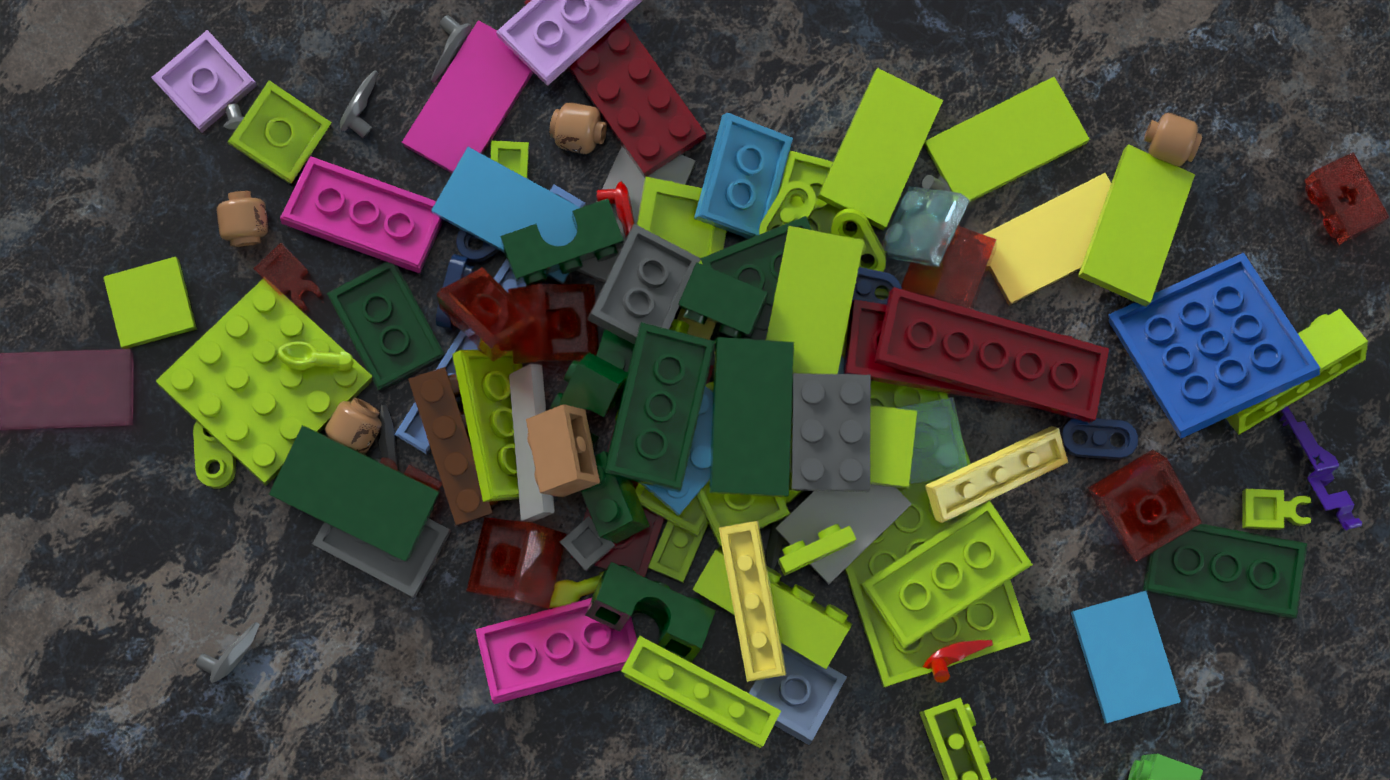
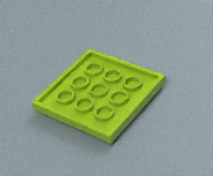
(247, 393)

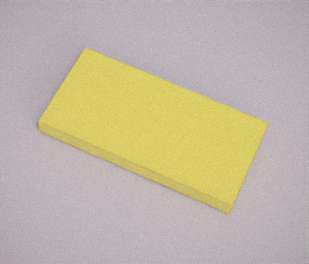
(1047, 240)

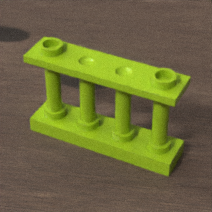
(700, 692)

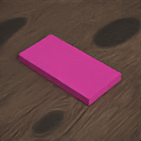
(469, 100)
(363, 214)
(550, 650)

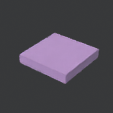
(204, 81)

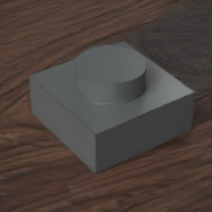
(586, 544)

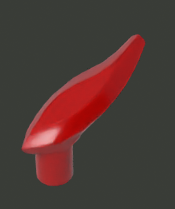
(621, 198)
(950, 654)

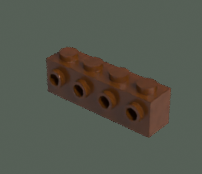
(450, 445)

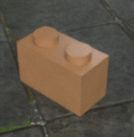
(562, 451)

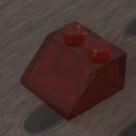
(959, 272)
(485, 313)
(560, 324)
(1145, 504)
(516, 562)

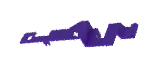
(1323, 472)

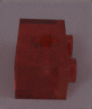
(1345, 180)

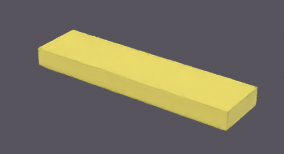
(996, 474)
(752, 601)

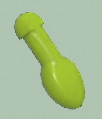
(304, 356)
(570, 591)

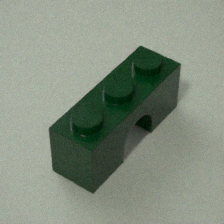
(534, 258)
(592, 386)
(680, 619)

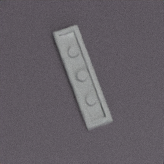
(528, 401)

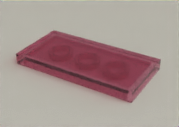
(66, 389)

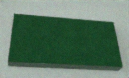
(659, 407)
(751, 417)
(354, 493)
(1230, 570)

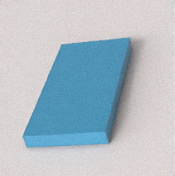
(496, 201)

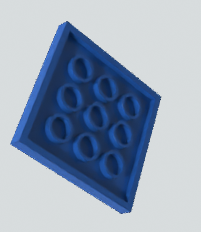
(1213, 345)

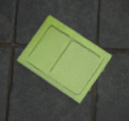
(669, 213)

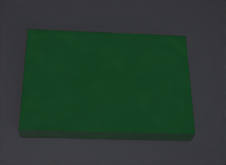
(386, 325)

